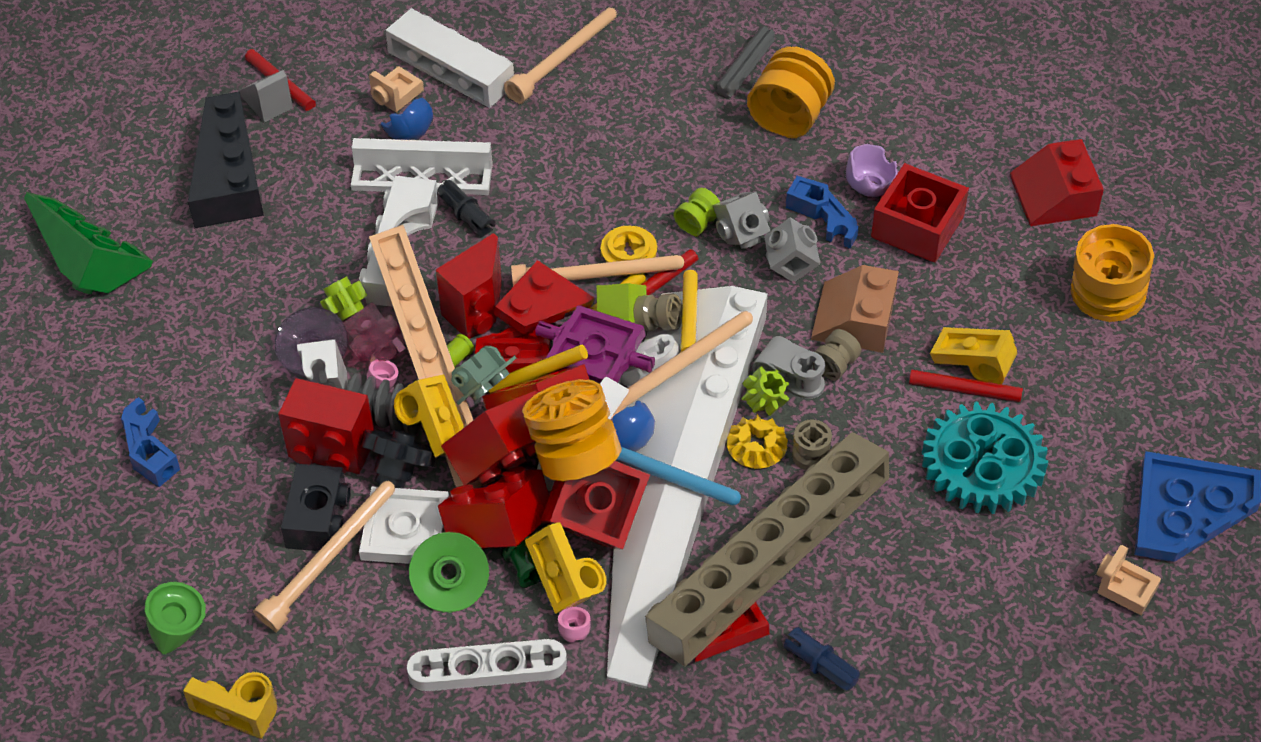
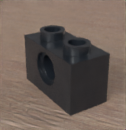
(312, 489)

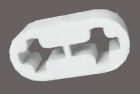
(661, 347)

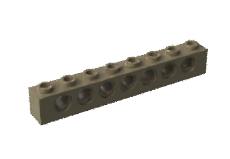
(766, 548)

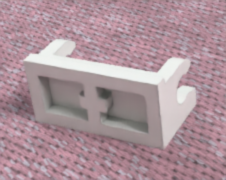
(323, 363)

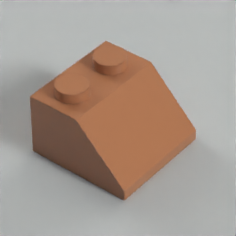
(859, 304)

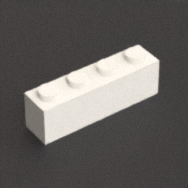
(449, 57)

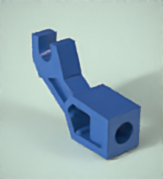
(816, 201)
(140, 442)

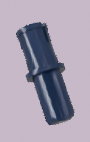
(822, 659)

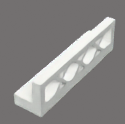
(419, 156)

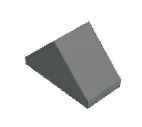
(268, 96)

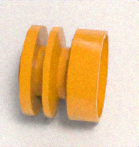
(791, 92)
(1112, 272)
(572, 430)

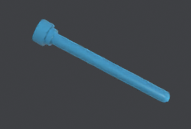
(679, 477)

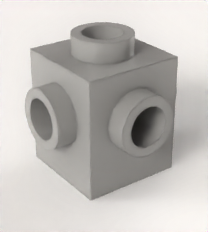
(742, 219)
(792, 249)

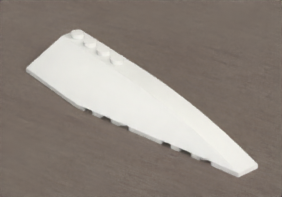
(690, 433)

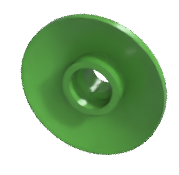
(452, 593)

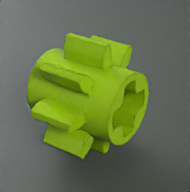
(344, 298)
(765, 391)

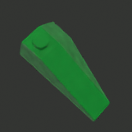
(83, 249)

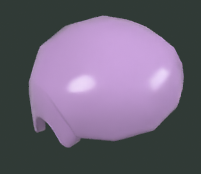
(869, 164)

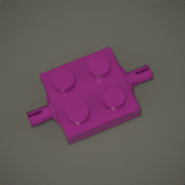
(608, 340)

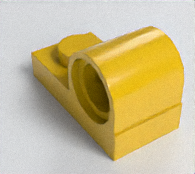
(985, 351)
(433, 405)
(563, 577)
(233, 706)

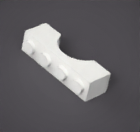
(407, 203)

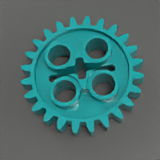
(961, 438)

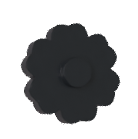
(397, 455)

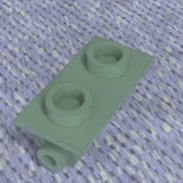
(480, 373)

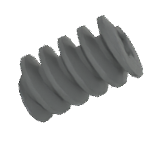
(381, 402)

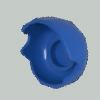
(411, 123)
(634, 426)

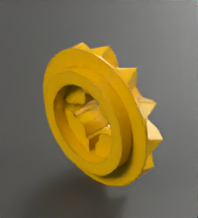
(638, 238)
(753, 454)

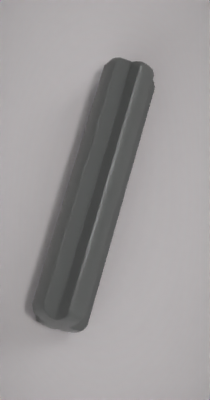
(745, 62)

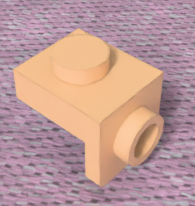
(395, 88)
(1126, 582)

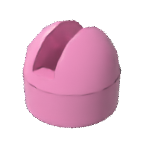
(383, 370)
(582, 624)

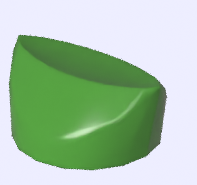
(173, 614)

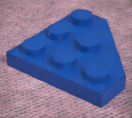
(1190, 503)

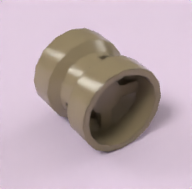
(658, 312)
(838, 352)
(811, 443)

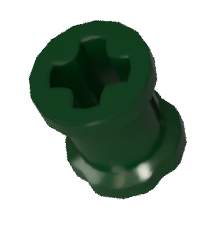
(523, 564)

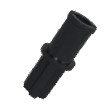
(466, 208)

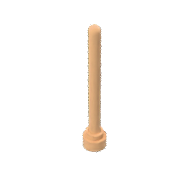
(521, 86)
(609, 269)
(686, 358)
(275, 610)

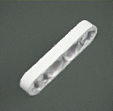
(487, 657)

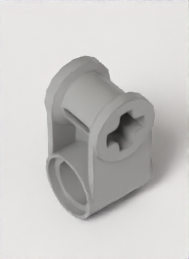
(794, 366)

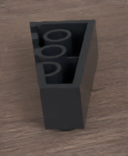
(224, 170)

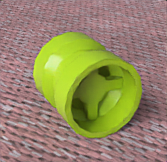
(697, 212)

